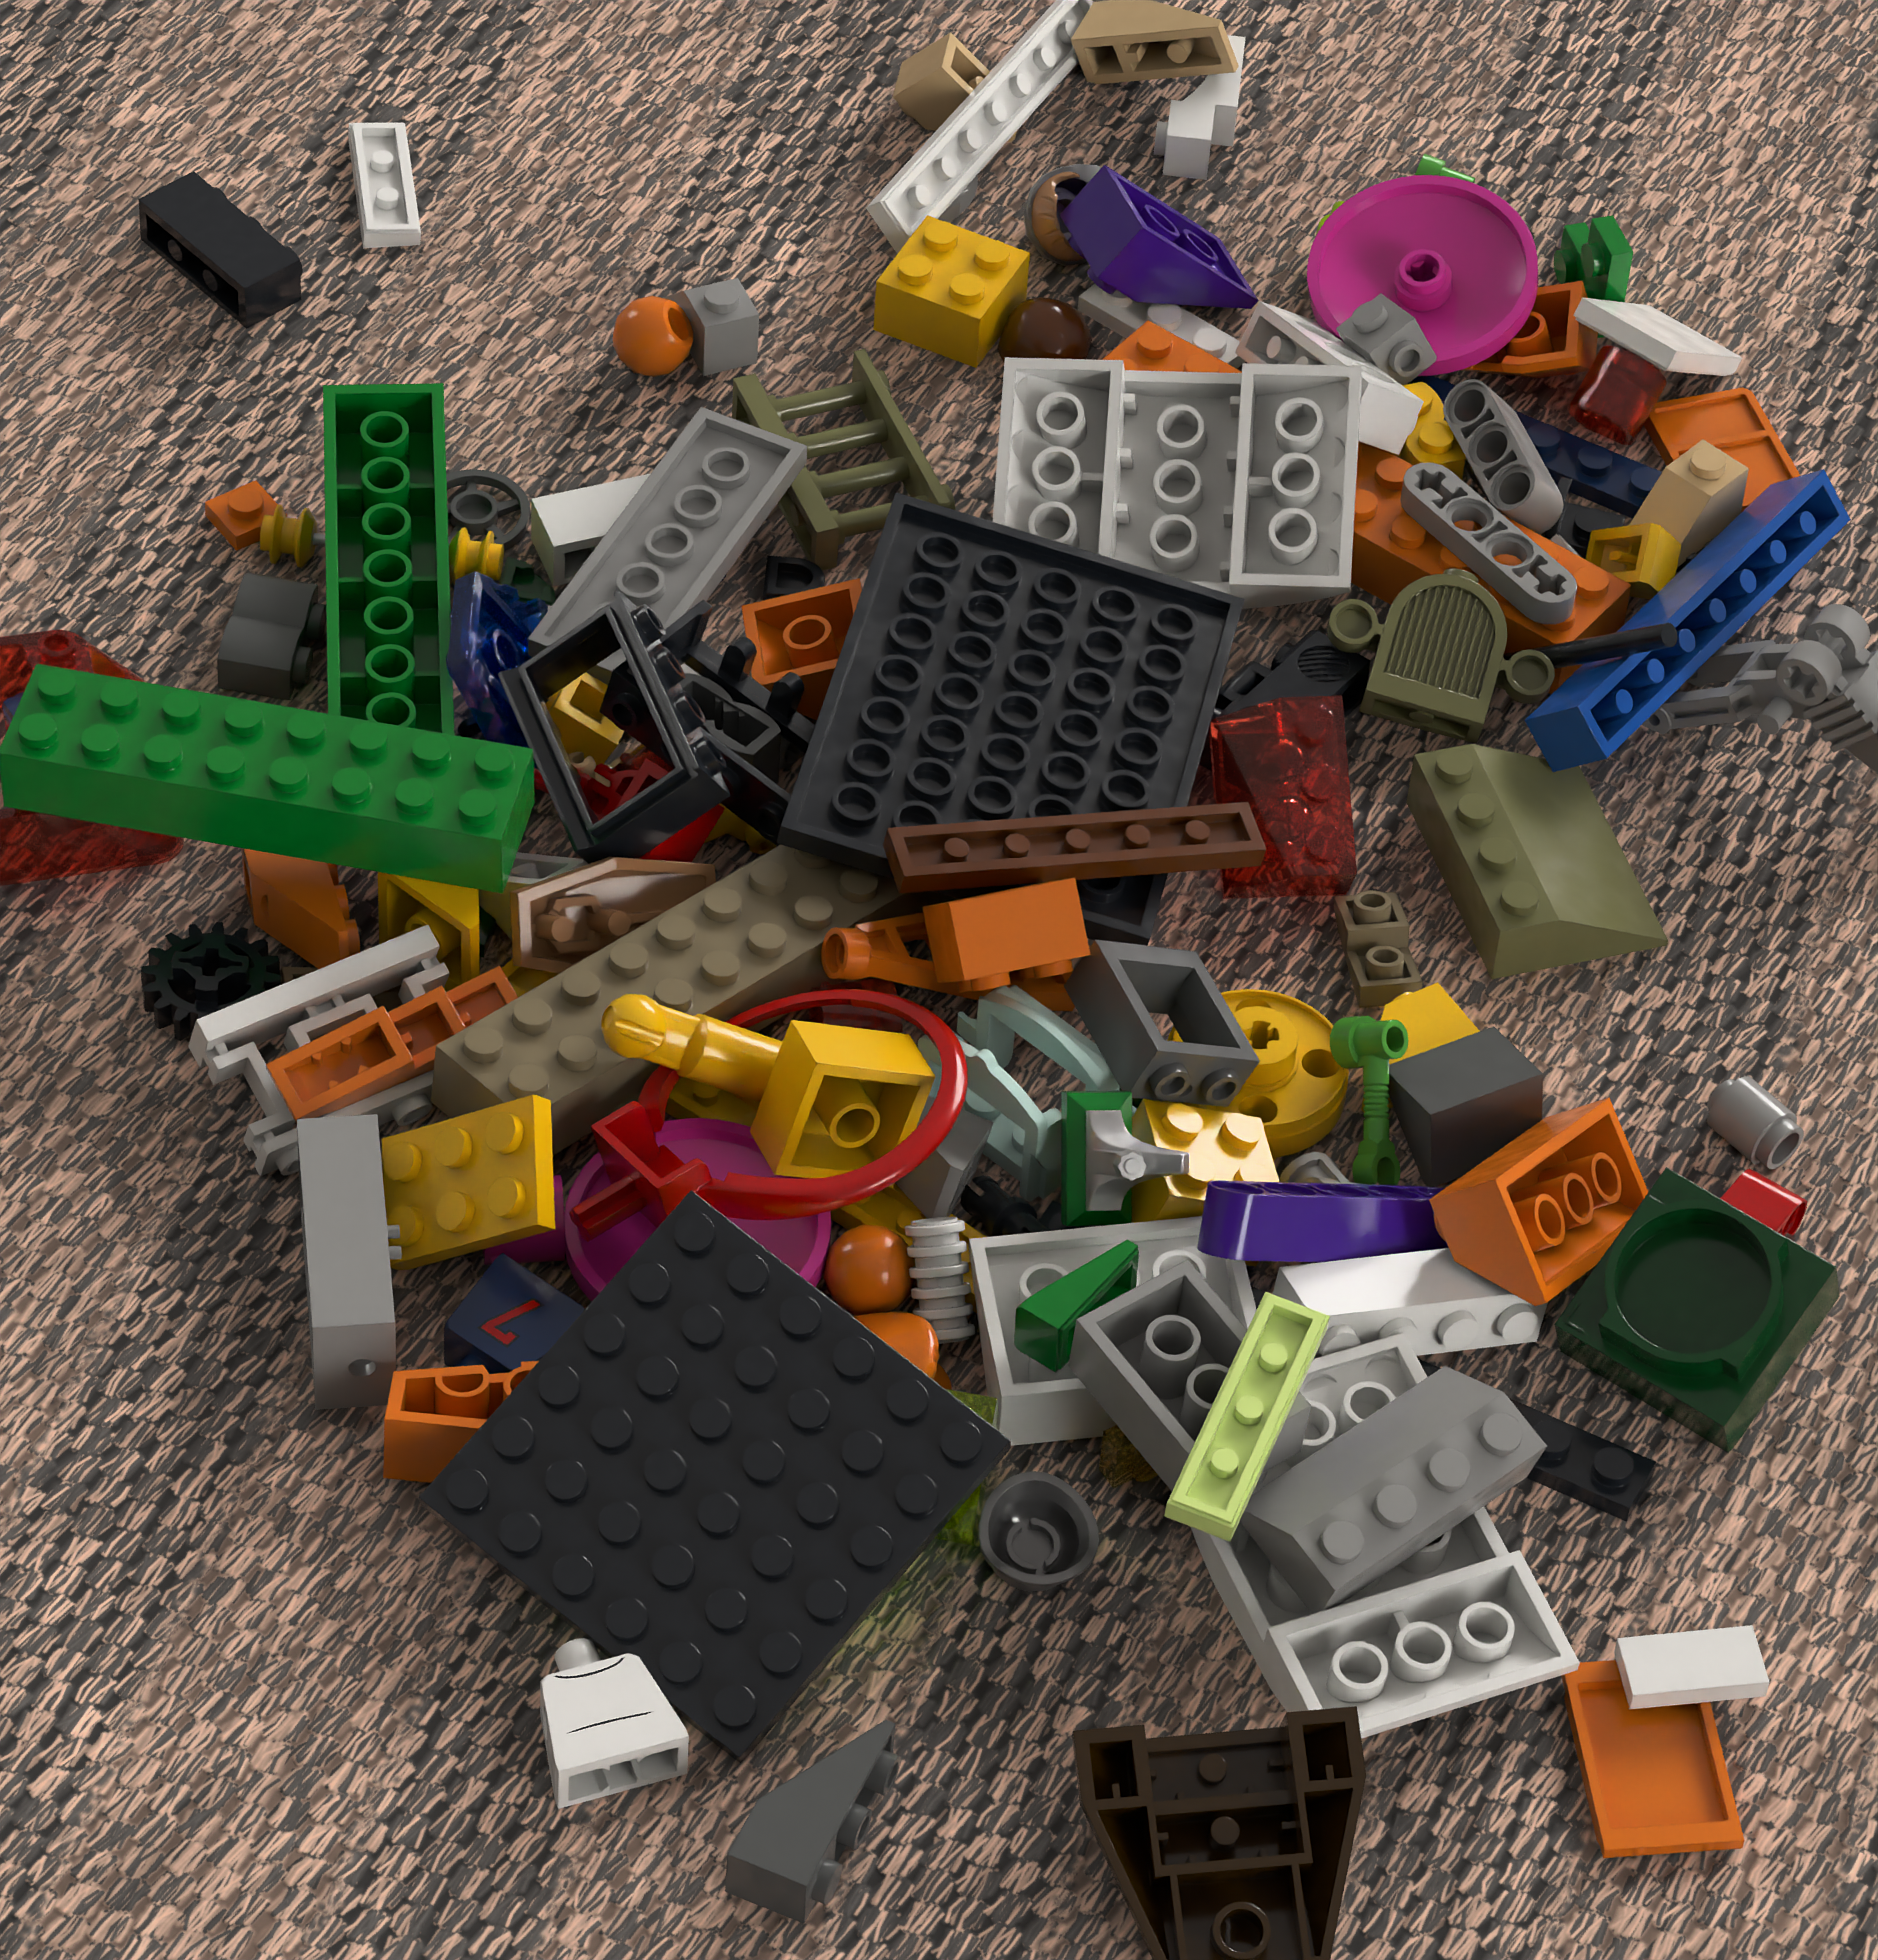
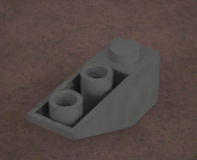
(800, 1829)

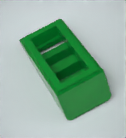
(1049, 1317)

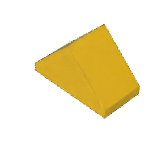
(1637, 554)

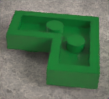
(1596, 257)

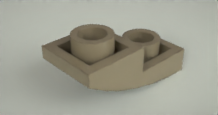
(1376, 946)

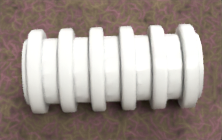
(940, 1276)

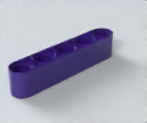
(1315, 1221)

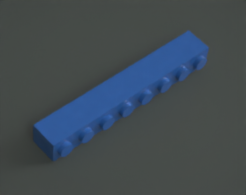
(1705, 605)

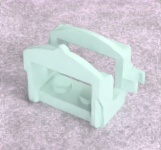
(1021, 1136)

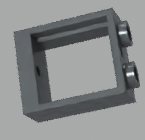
(1127, 981)

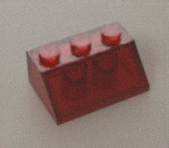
(1295, 776)

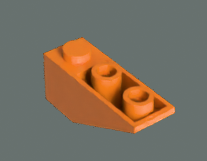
(300, 905)

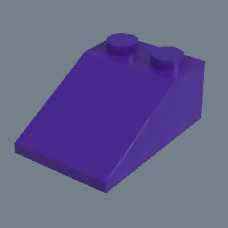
(1150, 248)

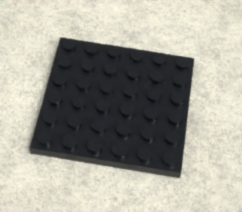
(715, 1474)

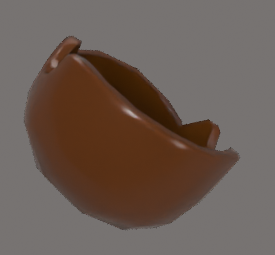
(1045, 330)

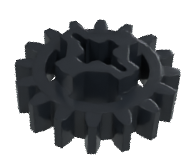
(204, 975)

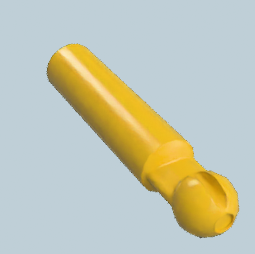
(691, 1045)

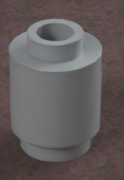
(1754, 1122)

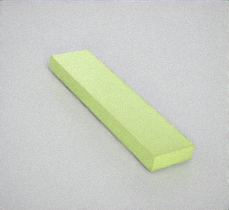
(1247, 1416)

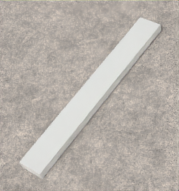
(980, 124)

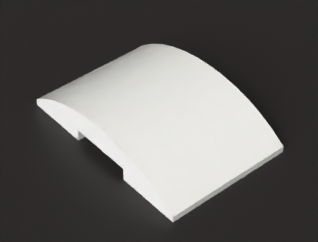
(1188, 471)
(1420, 1639)

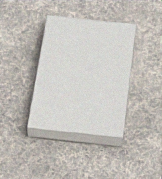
(1656, 337)

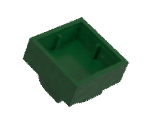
(1698, 1309)

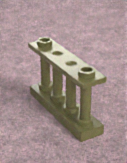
(803, 504)

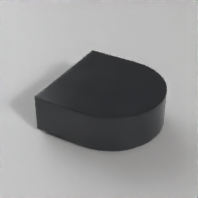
(790, 576)

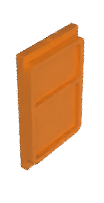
(1731, 423)
(1649, 1772)

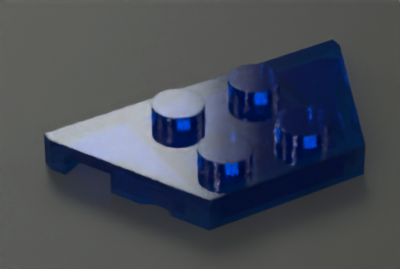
(486, 638)

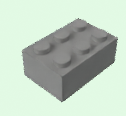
(1160, 1363)

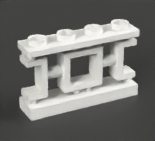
(307, 1011)

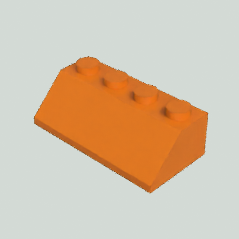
(1544, 1203)

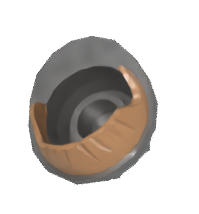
(1043, 210)

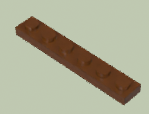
(1073, 847)

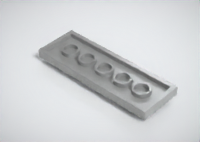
(680, 527)

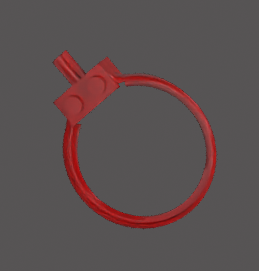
(656, 1180)

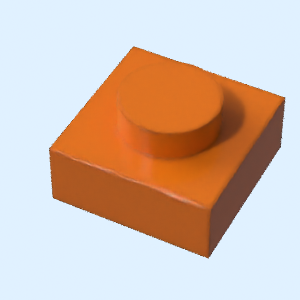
(241, 513)

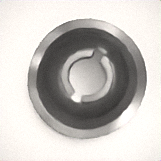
(1037, 1531)

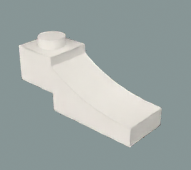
(1201, 120)

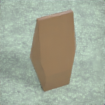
(594, 905)

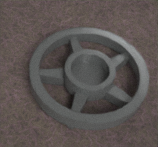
(480, 510)

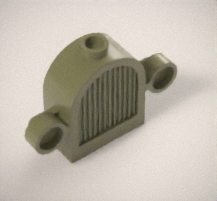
(1439, 655)

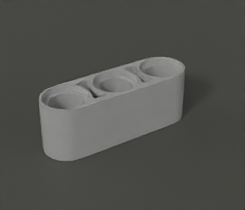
(1503, 456)

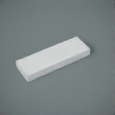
(384, 185)

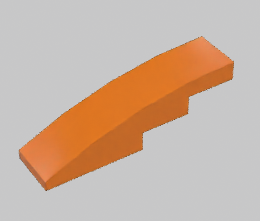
(382, 1046)

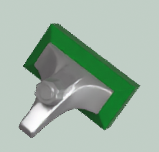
(1104, 1159)

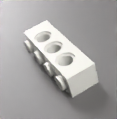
(1283, 337)

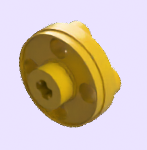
(1297, 1082)

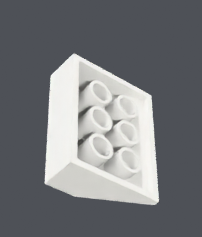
(1010, 1268)

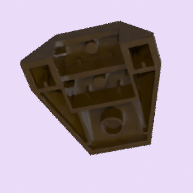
(1228, 1834)

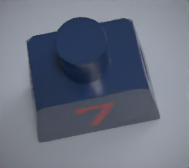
(507, 1319)

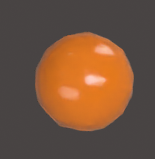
(652, 336)
(869, 1270)

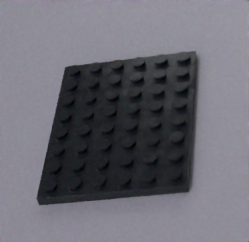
(1010, 687)

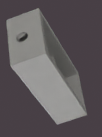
(347, 1260)

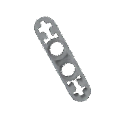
(1535, 587)

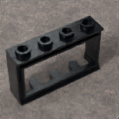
(752, 793)
(666, 804)

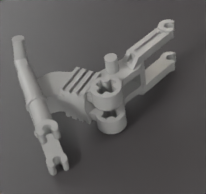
(1817, 679)

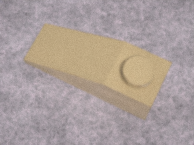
(1149, 42)

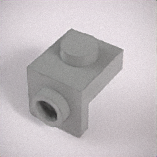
(1388, 339)

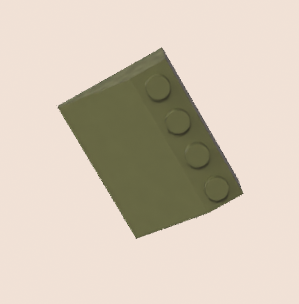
(1528, 860)

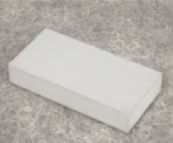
(1691, 1667)

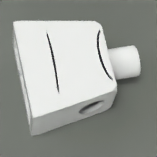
(607, 1726)

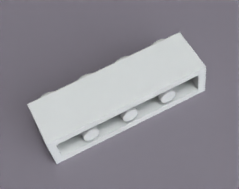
(1414, 1293)

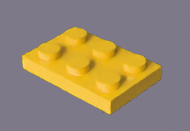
(470, 1181)

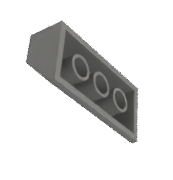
(1391, 1486)

